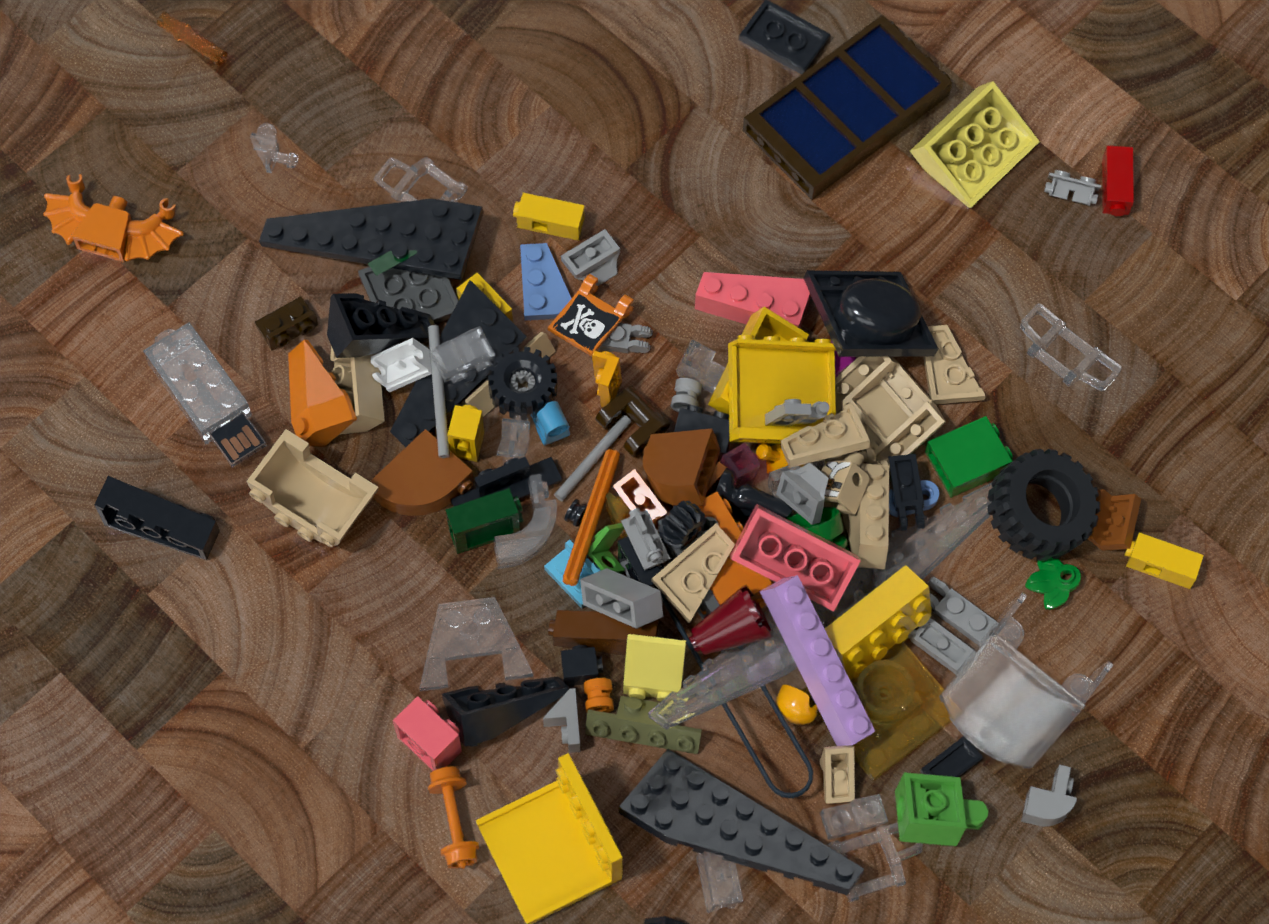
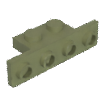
(635, 726)

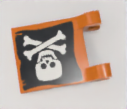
(589, 320)

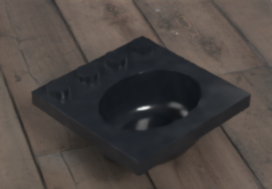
(870, 313)

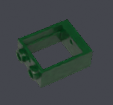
(482, 519)

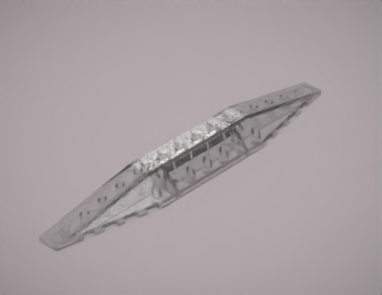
(761, 662)

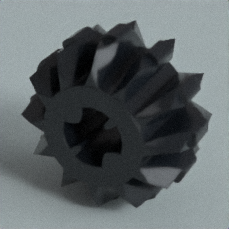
(682, 524)

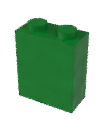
(968, 456)

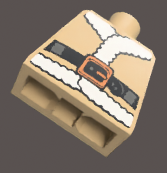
(845, 483)

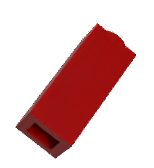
(1117, 180)

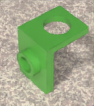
(600, 548)

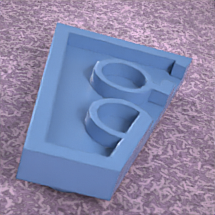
(542, 283)

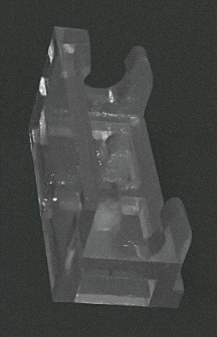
(718, 882)

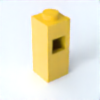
(549, 216)
(1164, 560)

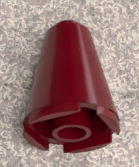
(731, 624)

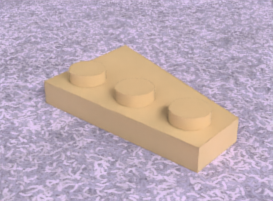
(947, 372)
(830, 438)
(694, 570)

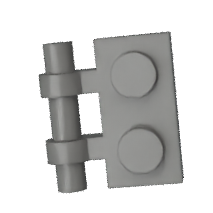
(795, 412)

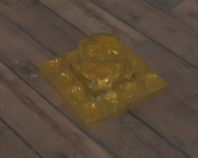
(901, 718)

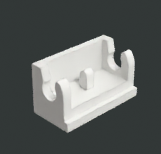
(402, 364)

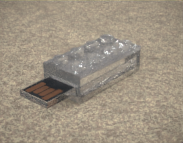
(204, 393)

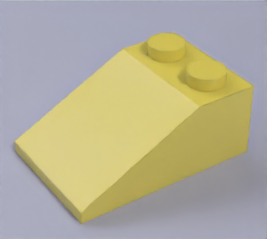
(653, 666)

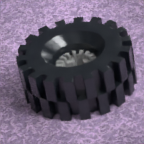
(522, 367)

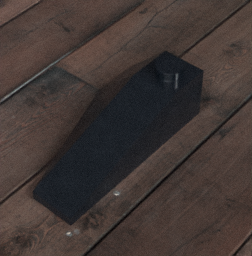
(368, 327)
(493, 711)

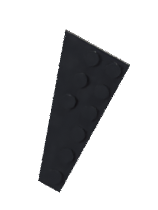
(471, 311)

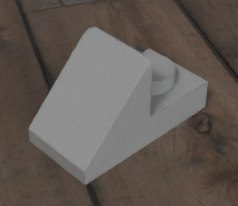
(563, 714)

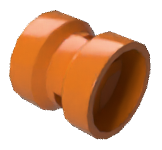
(599, 695)

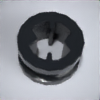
(575, 513)

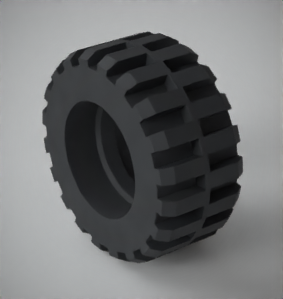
(1067, 484)

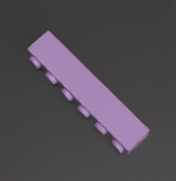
(817, 661)

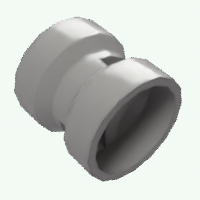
(686, 393)

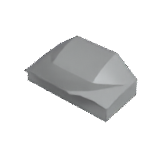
(593, 257)
(804, 491)

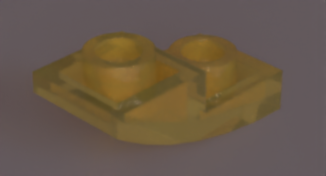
(617, 510)

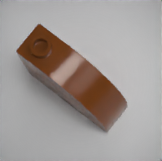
(681, 464)
(421, 481)

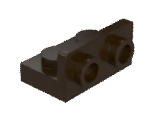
(287, 323)

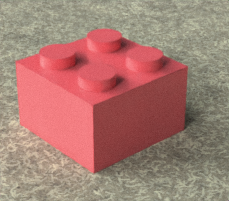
(428, 734)

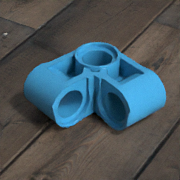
(551, 423)

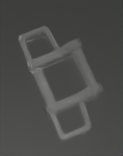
(426, 165)
(1059, 328)
(893, 857)

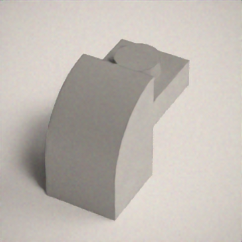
(1053, 806)

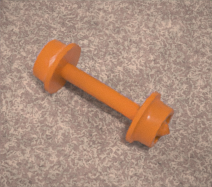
(461, 852)

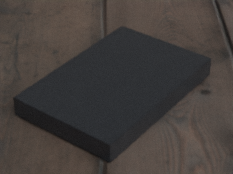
(784, 37)

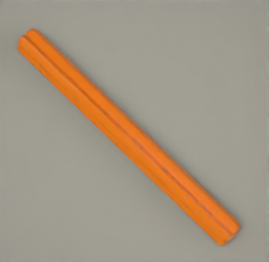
(591, 517)

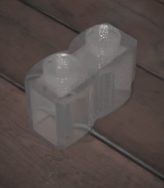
(463, 354)

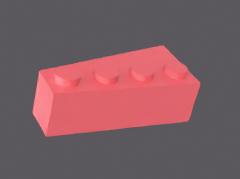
(742, 295)

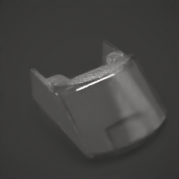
(1009, 702)

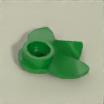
(1050, 582)

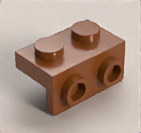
(1116, 521)

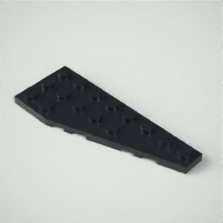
(436, 228)
(701, 812)

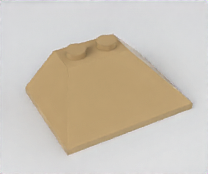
(889, 404)

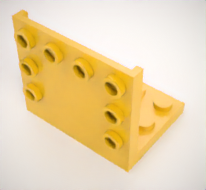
(552, 845)

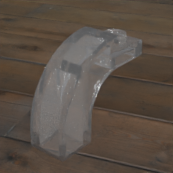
(527, 543)

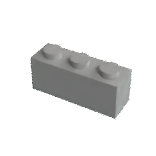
(621, 598)

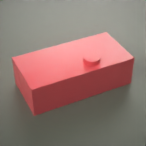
(786, 550)

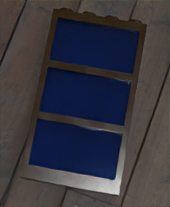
(847, 106)

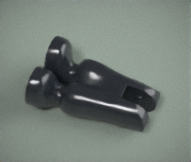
(747, 496)

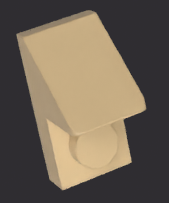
(838, 771)

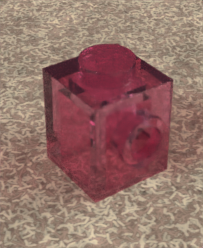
(742, 462)

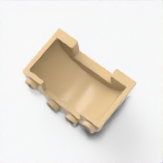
(309, 491)

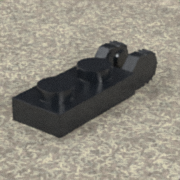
(906, 489)

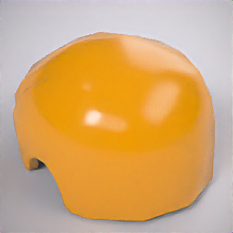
(795, 706)

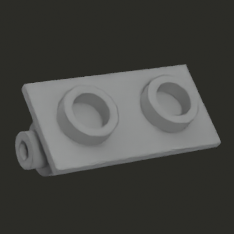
(1082, 188)
(645, 539)

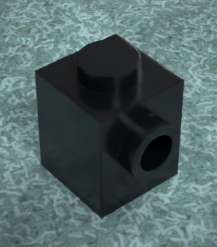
(580, 665)

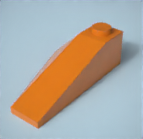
(316, 402)

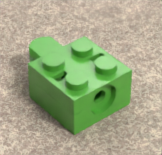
(934, 809)

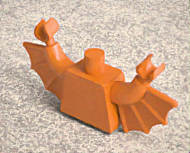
(109, 228)

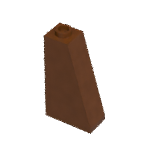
(595, 630)

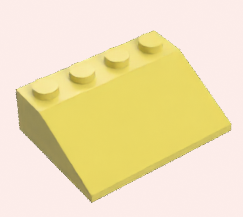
(975, 144)

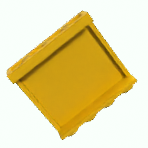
(767, 375)

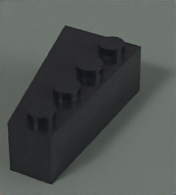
(155, 519)

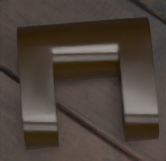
(642, 412)

